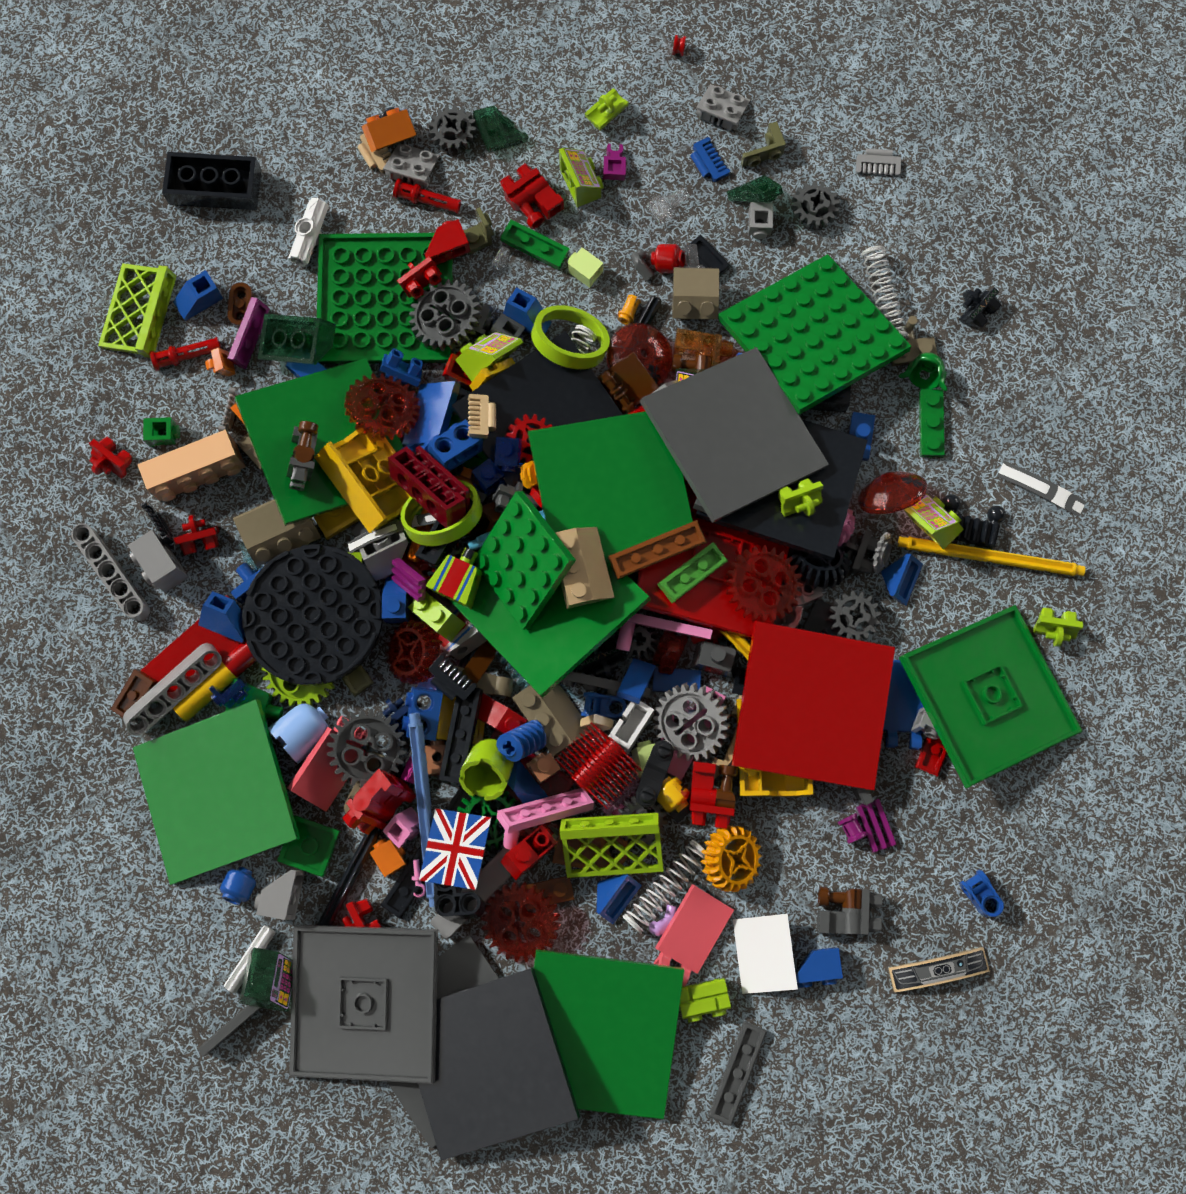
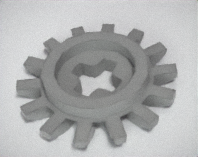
(882, 552)

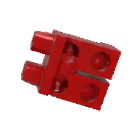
(377, 801)

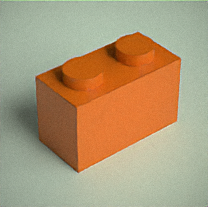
(388, 129)

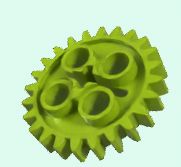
(300, 694)

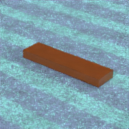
(657, 549)

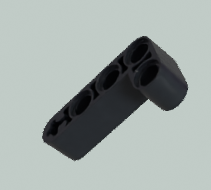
(460, 903)

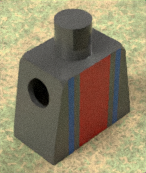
(715, 659)

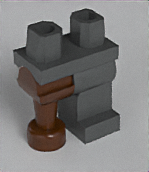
(301, 462)
(854, 914)

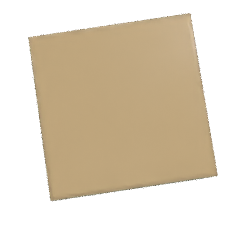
(600, 721)

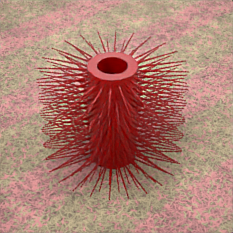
(599, 764)

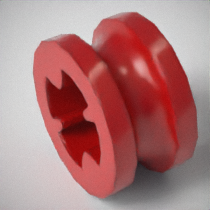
(679, 45)

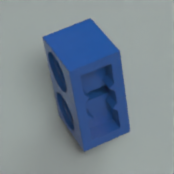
(458, 450)
(429, 713)

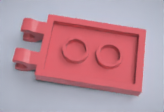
(316, 777)
(693, 931)

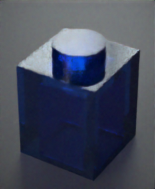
(487, 477)

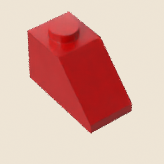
(448, 242)
(499, 716)

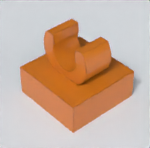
(220, 363)

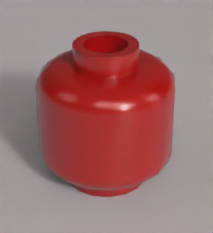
(667, 257)

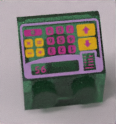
(267, 980)

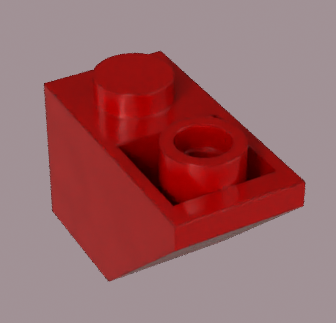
(528, 852)

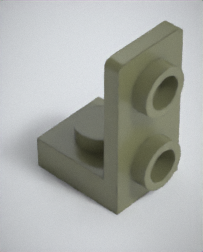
(773, 150)
(480, 234)

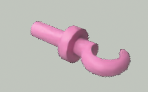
(416, 877)

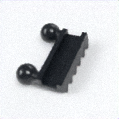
(977, 531)

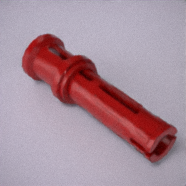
(416, 191)
(172, 352)

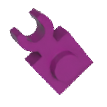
(614, 164)

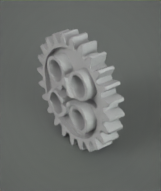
(678, 704)

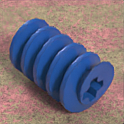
(522, 741)

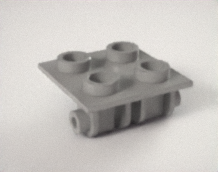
(723, 105)
(411, 163)

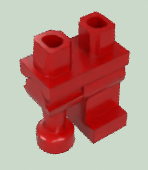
(529, 189)

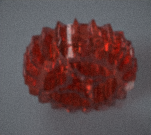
(407, 651)

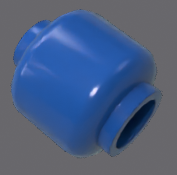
(237, 886)

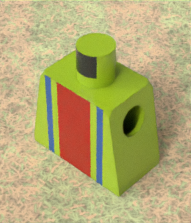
(457, 578)

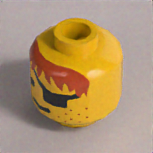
(673, 795)

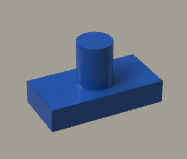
(862, 426)
(247, 576)

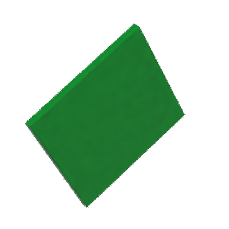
(270, 422)
(609, 478)
(559, 635)
(990, 695)
(215, 792)
(613, 1028)

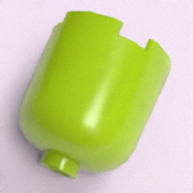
(485, 771)

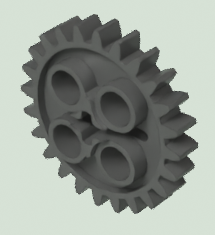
(433, 331)
(374, 726)

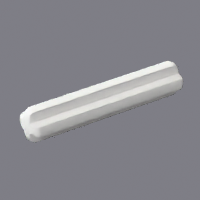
(261, 941)

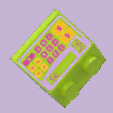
(579, 176)
(486, 352)
(935, 521)

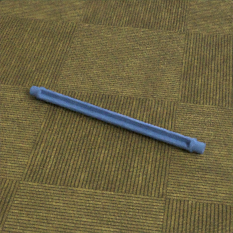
(421, 788)

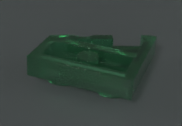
(497, 130)
(758, 190)

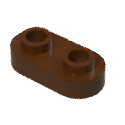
(236, 305)

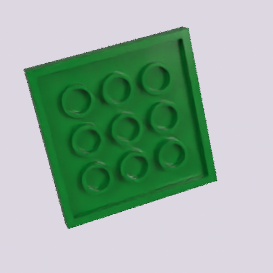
(523, 560)

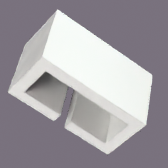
(636, 719)

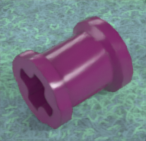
(852, 828)

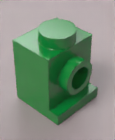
(155, 426)

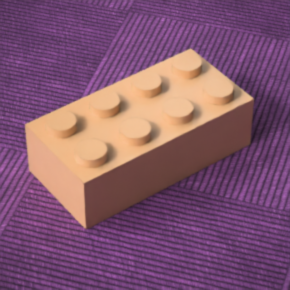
(191, 466)

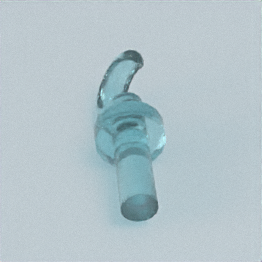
(247, 558)

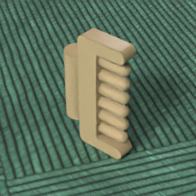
(375, 158)
(483, 416)

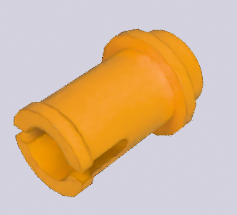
(628, 311)

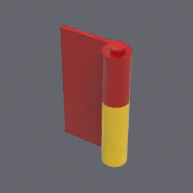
(235, 660)

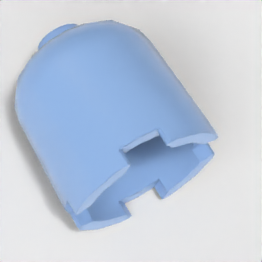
(300, 730)

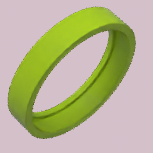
(564, 357)
(445, 535)

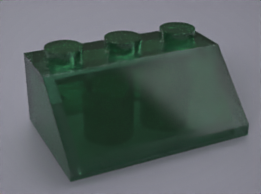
(295, 339)

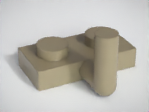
(918, 346)

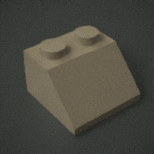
(695, 293)

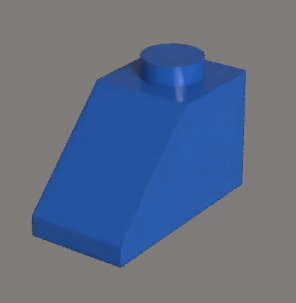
(395, 603)

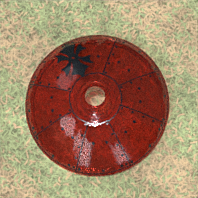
(642, 337)
(892, 492)

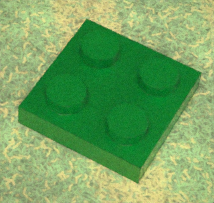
(313, 848)

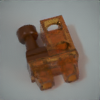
(703, 346)

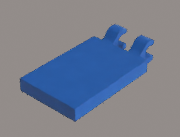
(434, 412)
(901, 709)

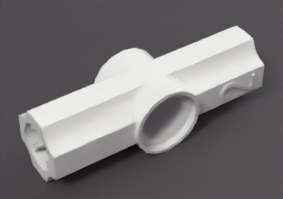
(308, 232)

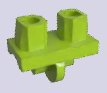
(606, 109)
(803, 499)
(1058, 628)

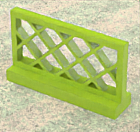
(156, 308)
(606, 827)

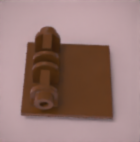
(628, 382)

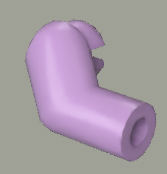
(659, 927)

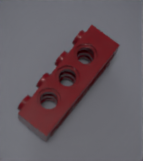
(430, 485)

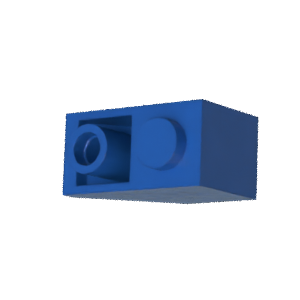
(197, 295)
(524, 310)
(222, 616)
(820, 966)

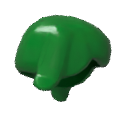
(930, 363)

